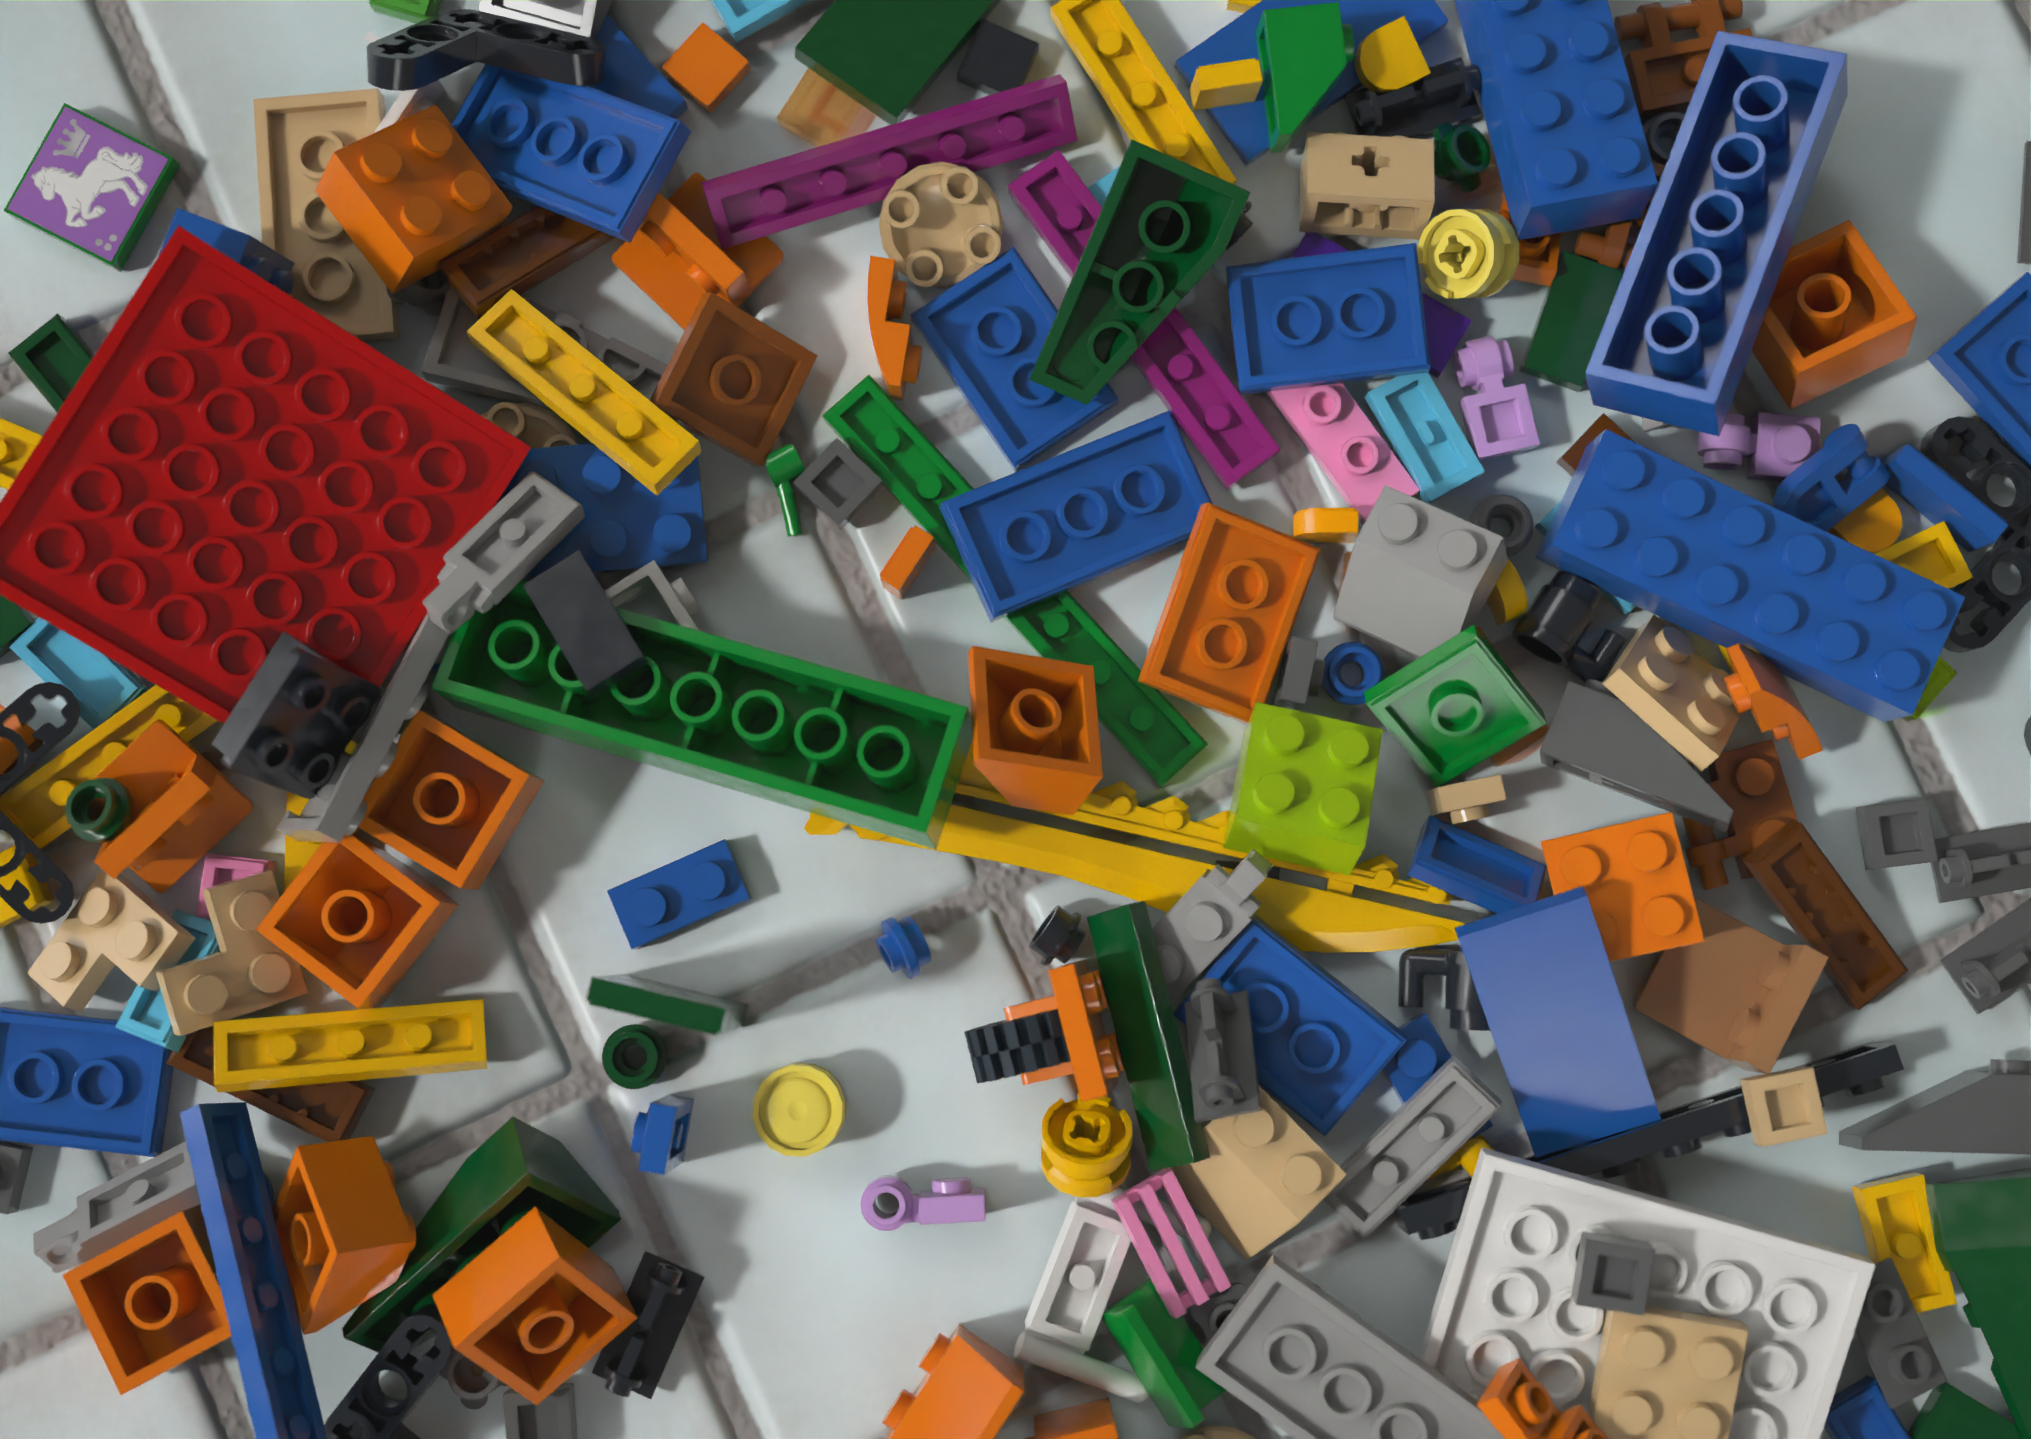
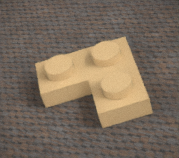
(106, 929)
(246, 971)

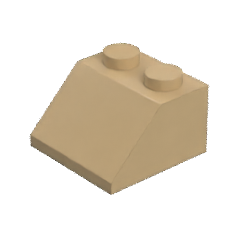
(1258, 1176)

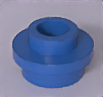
(1357, 654)
(903, 946)

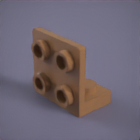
(1732, 990)

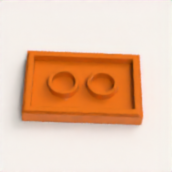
(1229, 613)

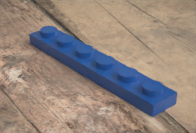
(252, 1272)

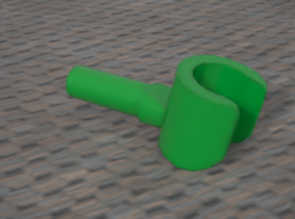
(783, 467)

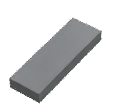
(1411, 1145)

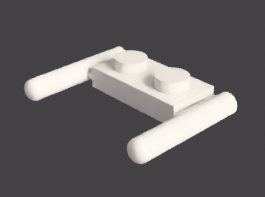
(1077, 1291)

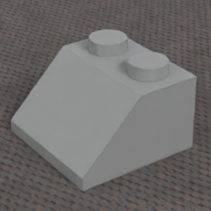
(1417, 574)

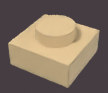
(1467, 799)
(1784, 1106)

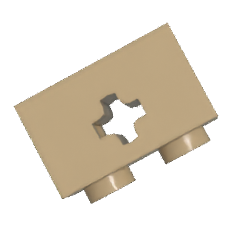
(1366, 185)

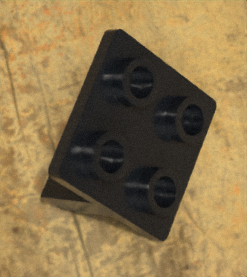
(295, 718)

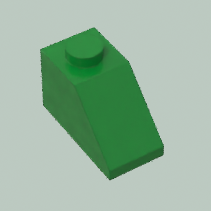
(1300, 64)

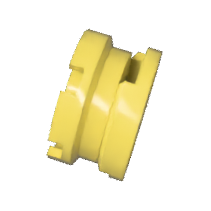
(1468, 253)
(799, 1109)

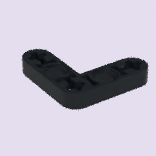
(467, 36)
(1977, 446)
(51, 737)
(366, 1401)

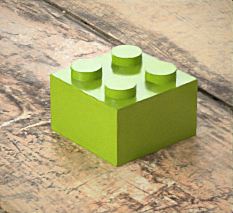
(1304, 788)

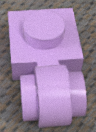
(1498, 417)
(1772, 443)
(948, 1202)

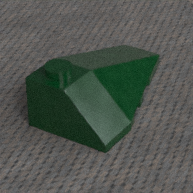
(1143, 257)
(483, 1200)
(1986, 1239)

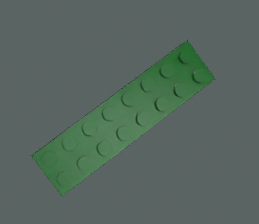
(724, 717)

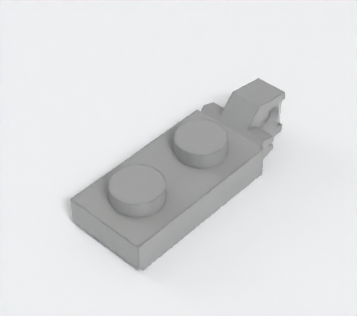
(501, 550)
(1207, 920)
(120, 1210)

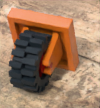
(1053, 1037)

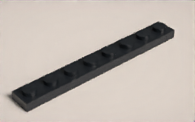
(1676, 1134)

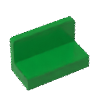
(1162, 1355)

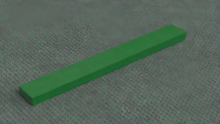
(1054, 628)

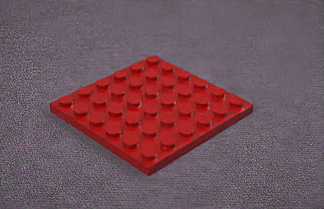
(243, 482)

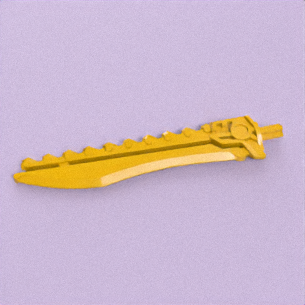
(1302, 914)

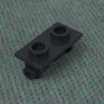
(1420, 107)
(662, 1300)

